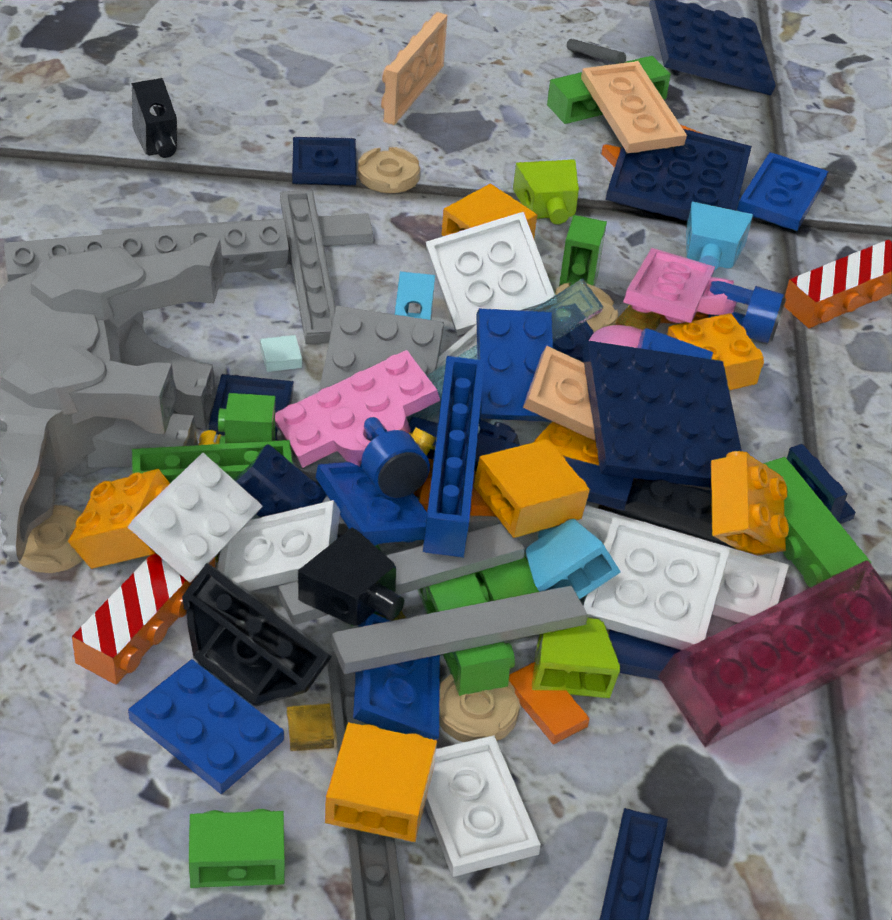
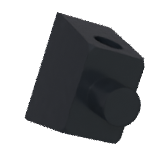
(158, 132)
(350, 581)

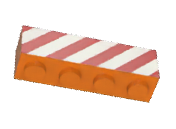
(841, 285)
(131, 620)

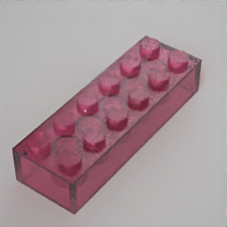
(781, 653)

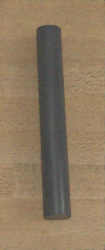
(596, 51)

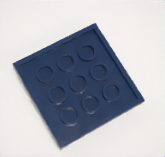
(711, 45)
(672, 178)
(658, 413)

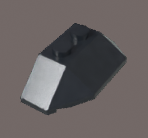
(671, 506)
(249, 641)

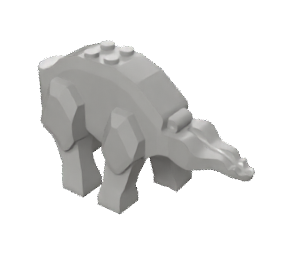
(87, 378)

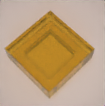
(638, 319)
(310, 727)

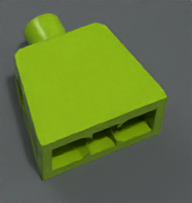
(548, 188)
(576, 661)

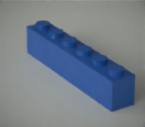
(454, 458)

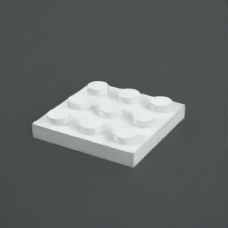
(489, 269)
(663, 585)

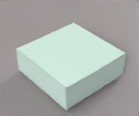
(281, 353)

